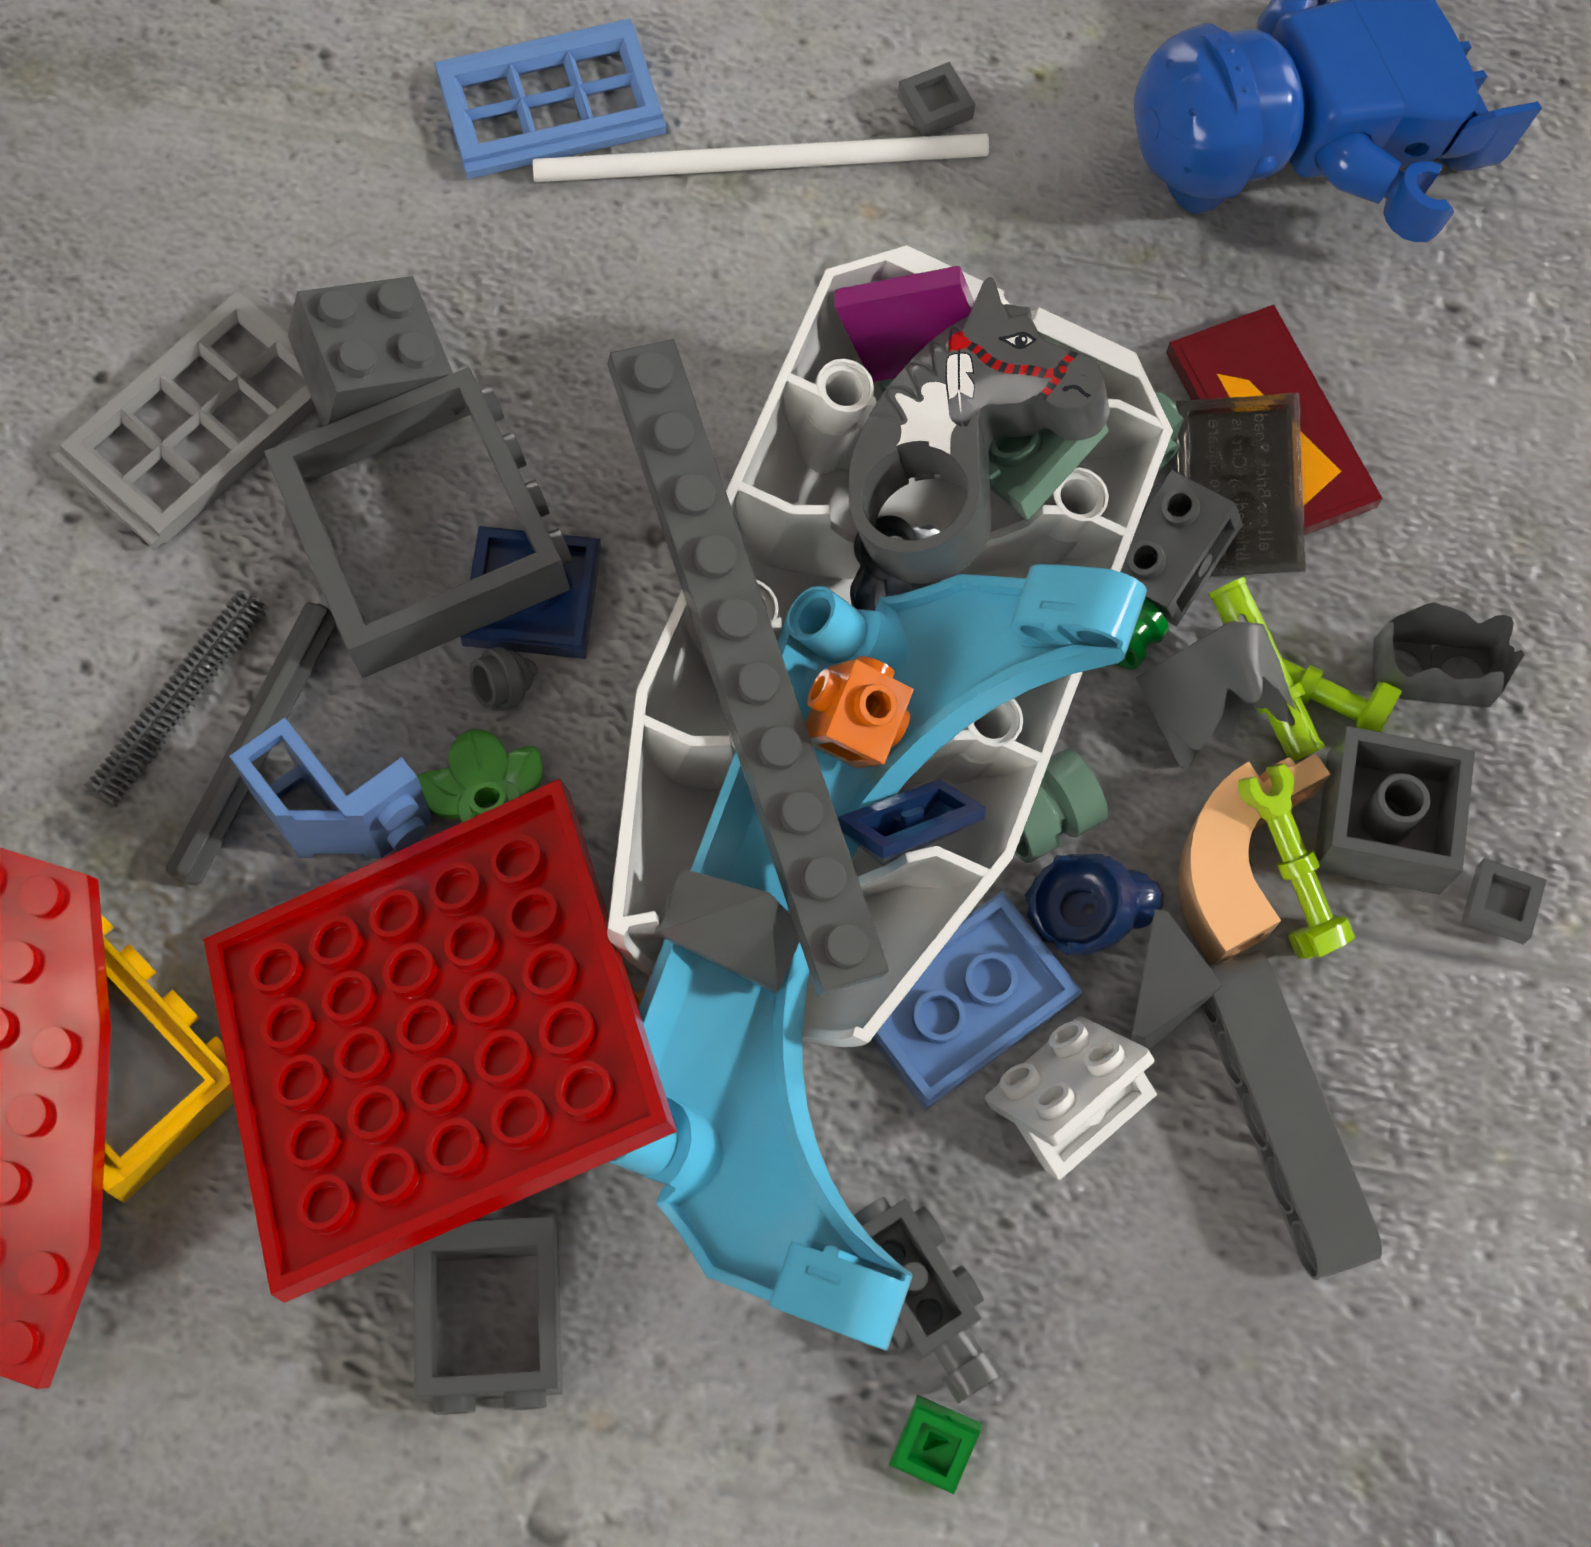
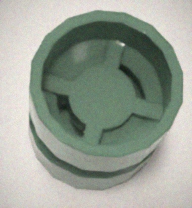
(1065, 803)

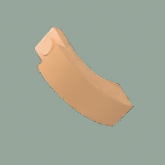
(1215, 876)

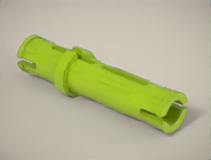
(1296, 739)

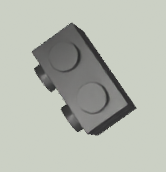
(1180, 542)

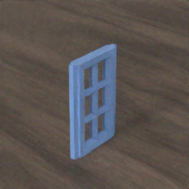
(561, 140)

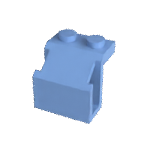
(370, 821)

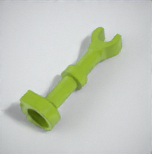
(1368, 714)
(1324, 931)

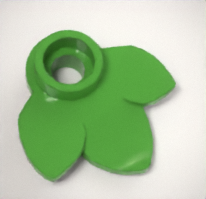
(480, 775)

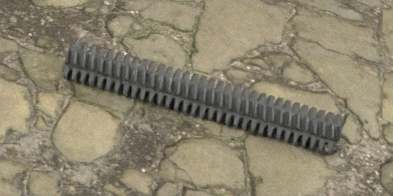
(175, 697)

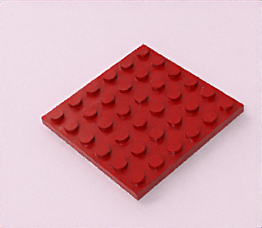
(430, 1041)

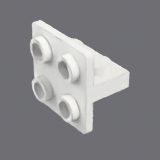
(1074, 1092)

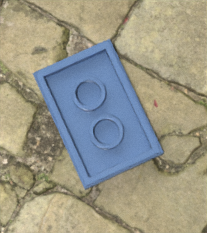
(974, 1002)

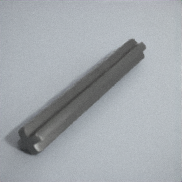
(272, 703)

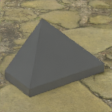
(731, 927)
(1172, 983)

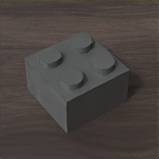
(364, 344)
(1395, 810)

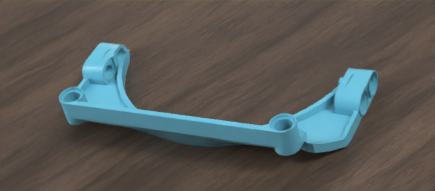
(729, 1053)

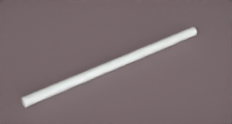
(760, 157)

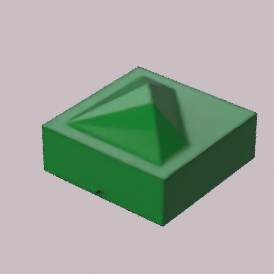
(935, 1444)

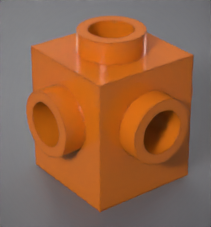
(858, 711)

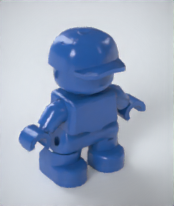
(1335, 93)

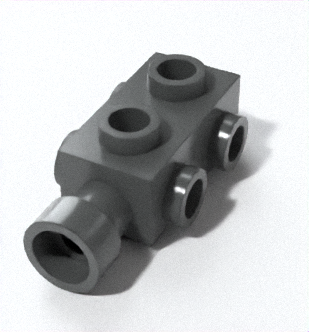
(933, 1281)

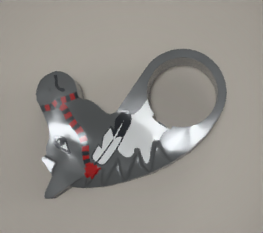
(945, 409)

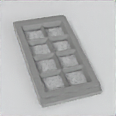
(192, 420)

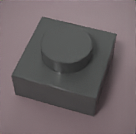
(936, 99)
(1503, 901)

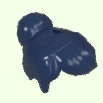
(1119, 897)

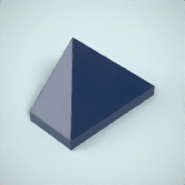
(910, 820)

